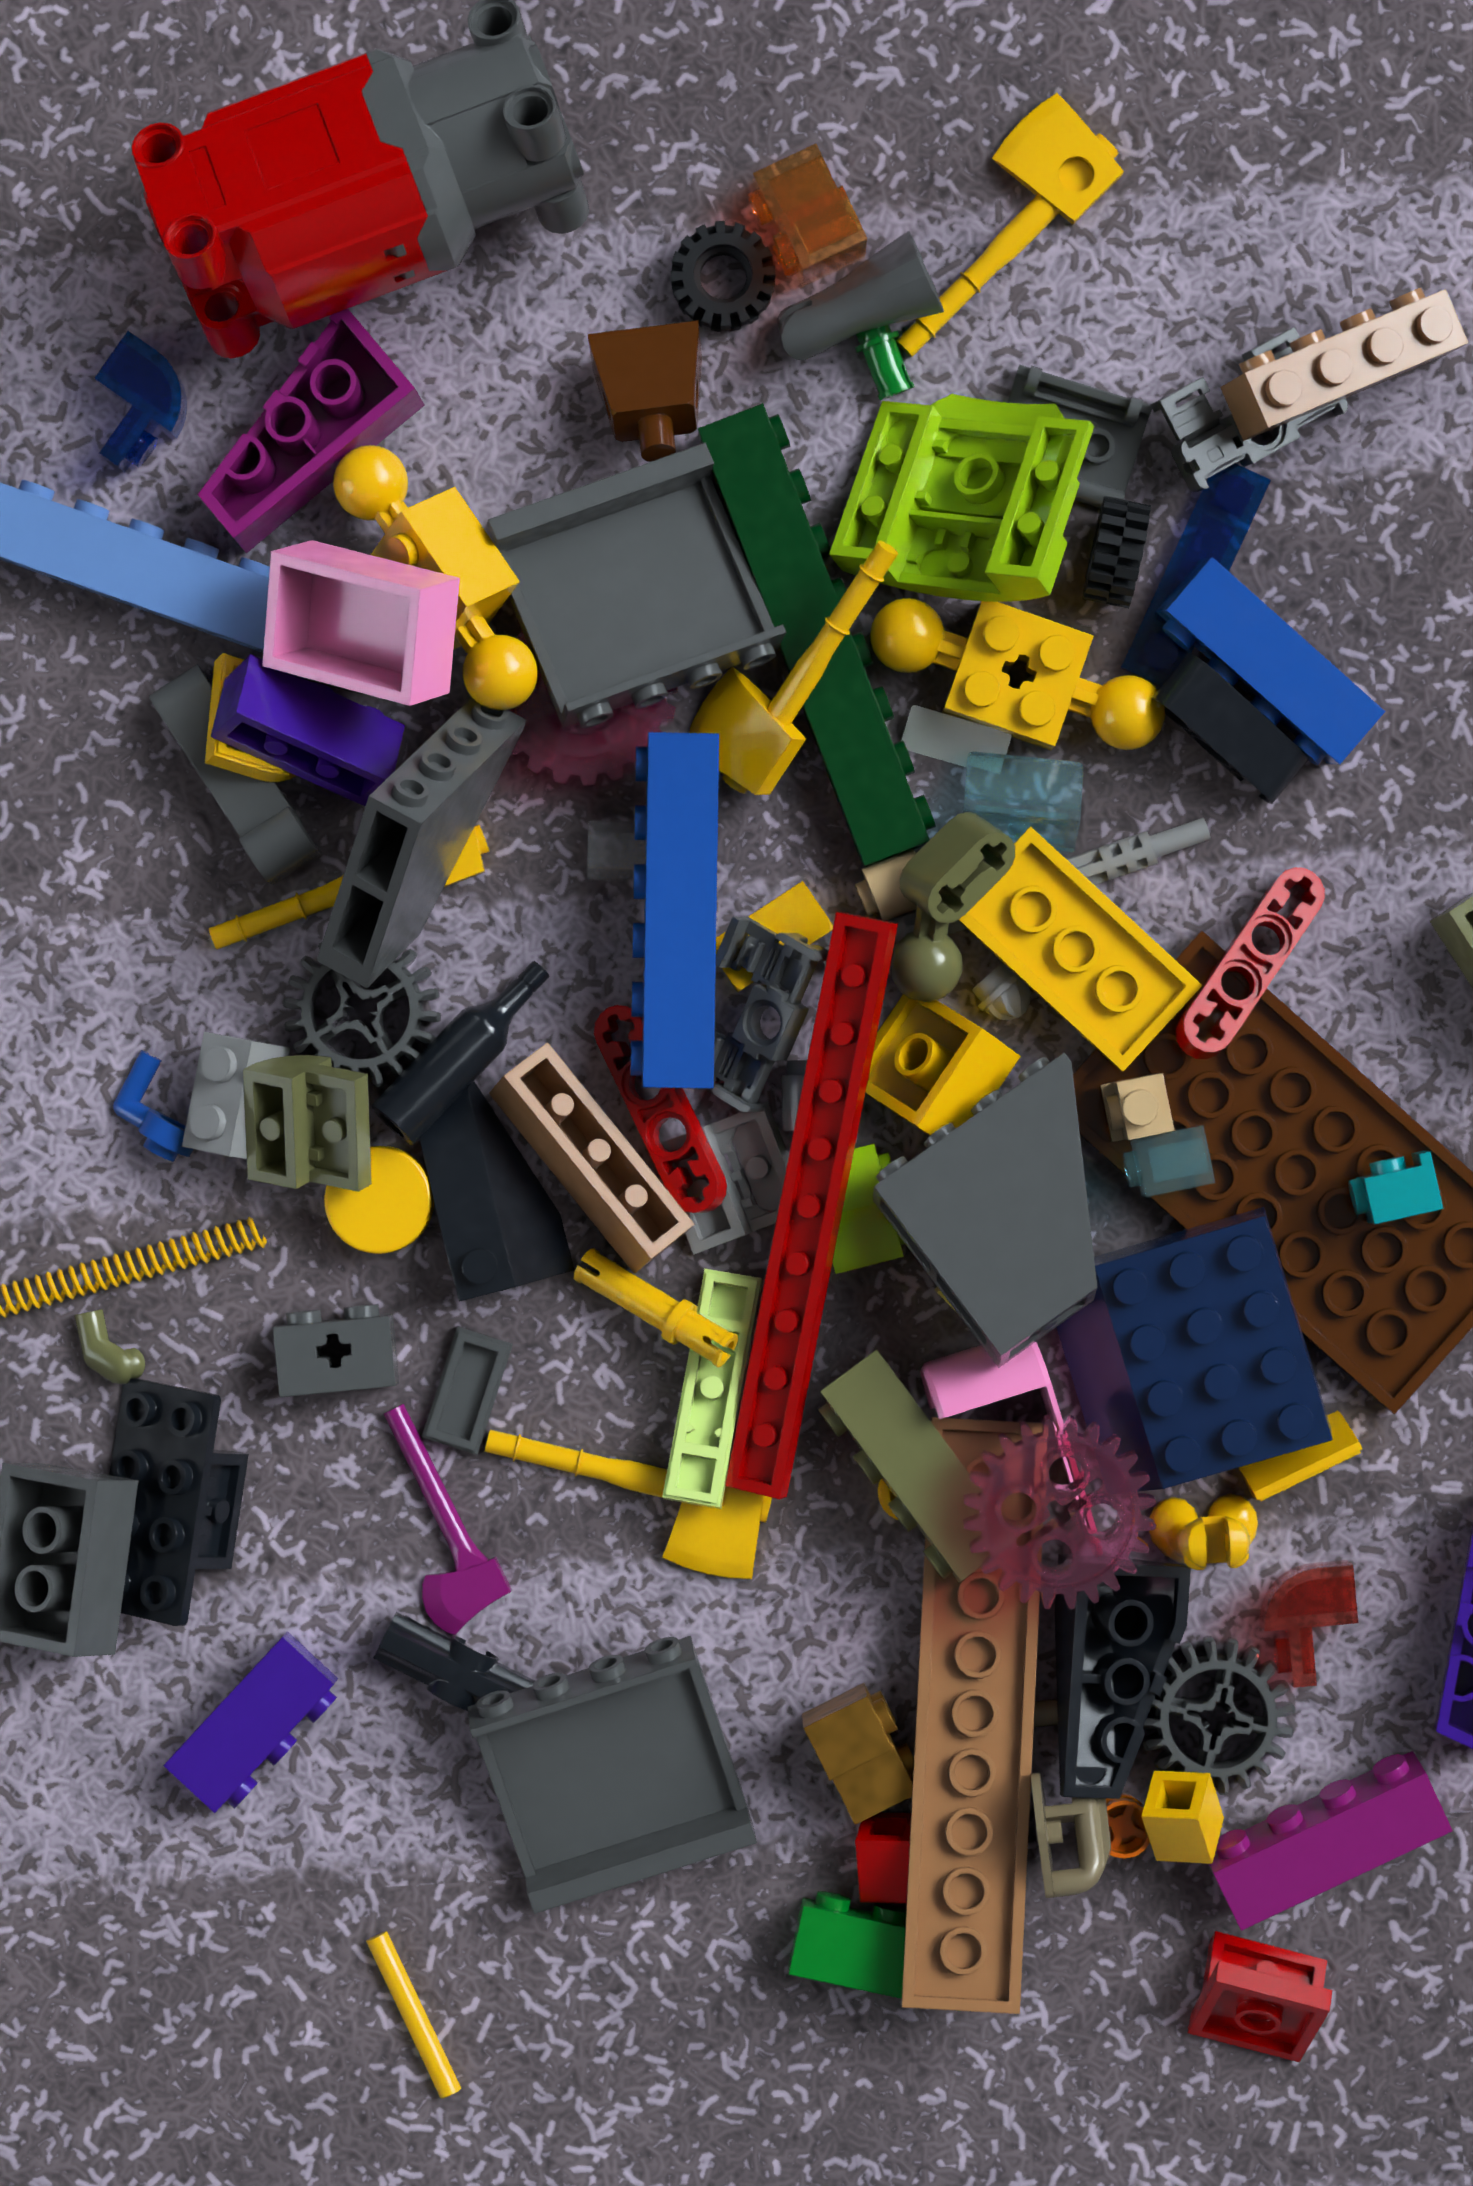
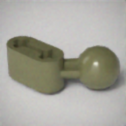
(944, 885)

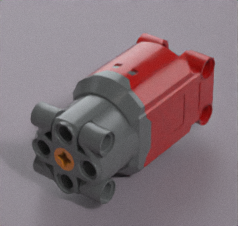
(358, 179)

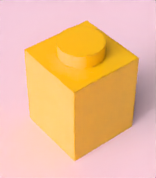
(1182, 1817)

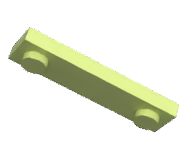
(712, 1394)

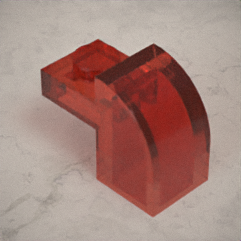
(1306, 1599)

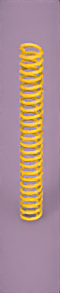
(138, 1276)

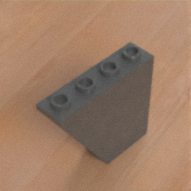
(413, 840)
(1002, 1211)

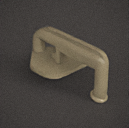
(1090, 1828)

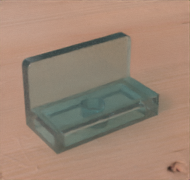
(1026, 793)

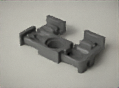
(1217, 443)
(781, 967)

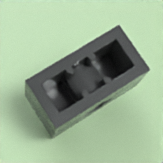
(306, 1372)

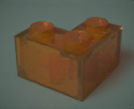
(810, 216)

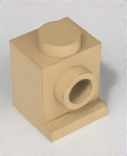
(1137, 1107)

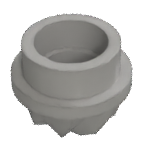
(1003, 994)

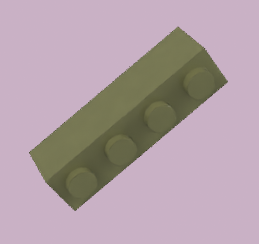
(911, 1459)

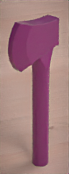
(477, 1581)

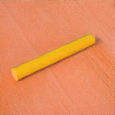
(413, 2014)

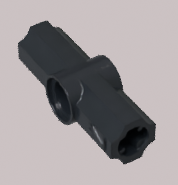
(445, 1664)

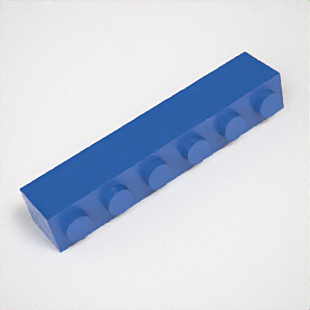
(678, 910)

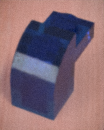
(153, 391)

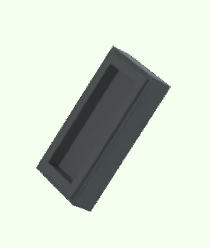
(467, 1390)

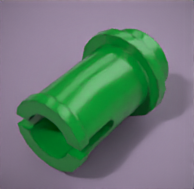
(884, 361)

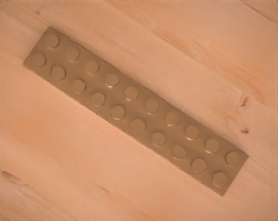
(971, 1771)

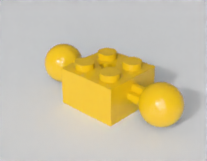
(450, 540)
(911, 636)

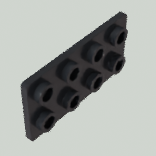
(183, 1498)

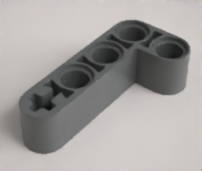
(256, 808)

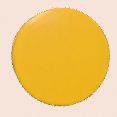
(389, 1210)

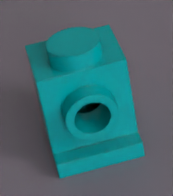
(1397, 1189)

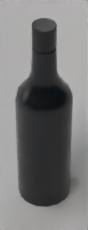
(454, 1060)

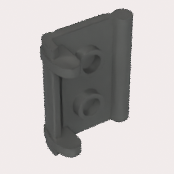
(1116, 431)

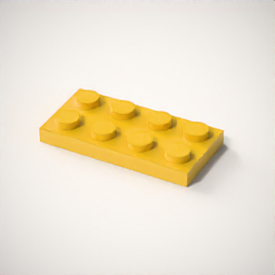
(1080, 952)

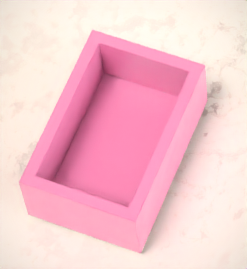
(360, 622)

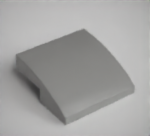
(765, 1166)

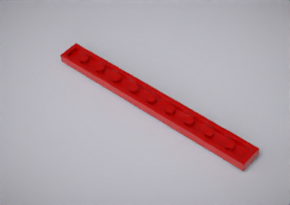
(811, 1204)

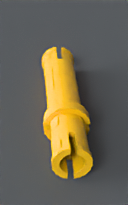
(674, 1318)

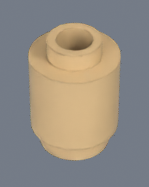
(881, 887)

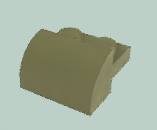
(307, 1123)

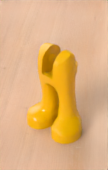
(1197, 1541)

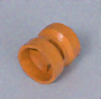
(1127, 1830)

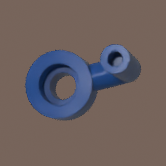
(162, 1132)

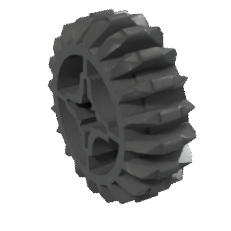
(388, 1053)
(1221, 1686)

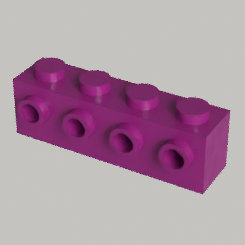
(1328, 1839)

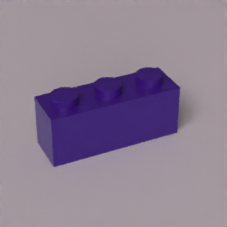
(307, 730)
(253, 1724)

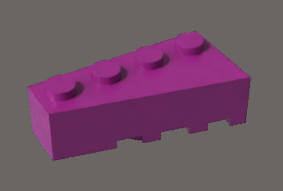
(333, 402)

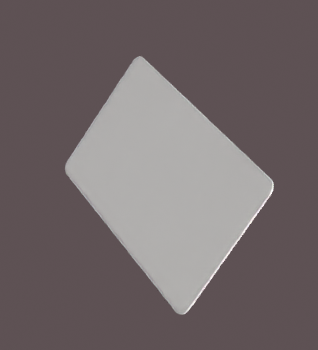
(950, 737)

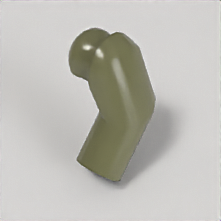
(103, 1355)

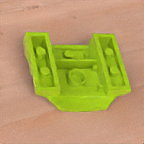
(966, 497)

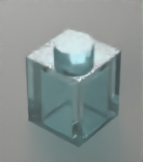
(1169, 1161)

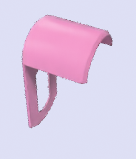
(974, 1380)

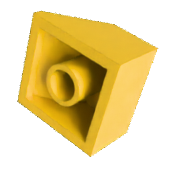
(935, 1064)

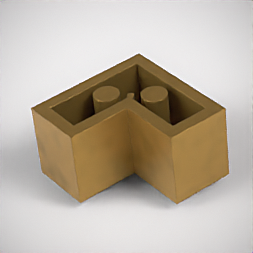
(859, 1753)

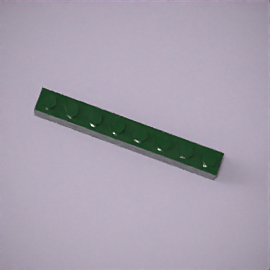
(797, 591)

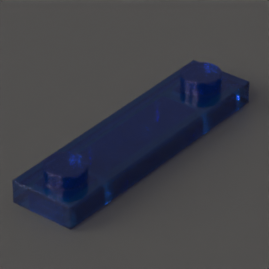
(1212, 530)

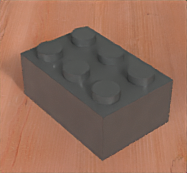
(63, 1557)

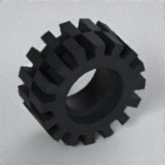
(731, 242)
(1116, 552)

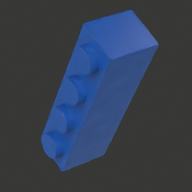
(1269, 662)

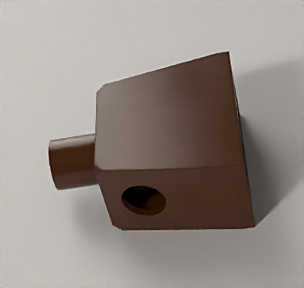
(649, 383)

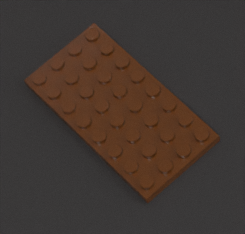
(1287, 1135)

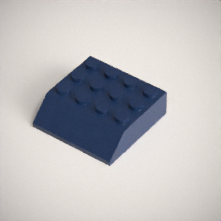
(1196, 1353)

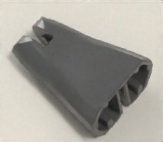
(879, 292)

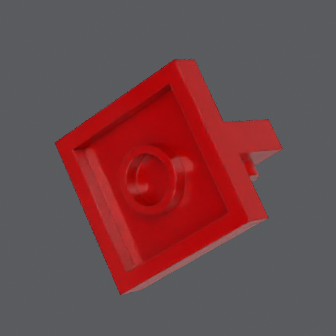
(1261, 1997)

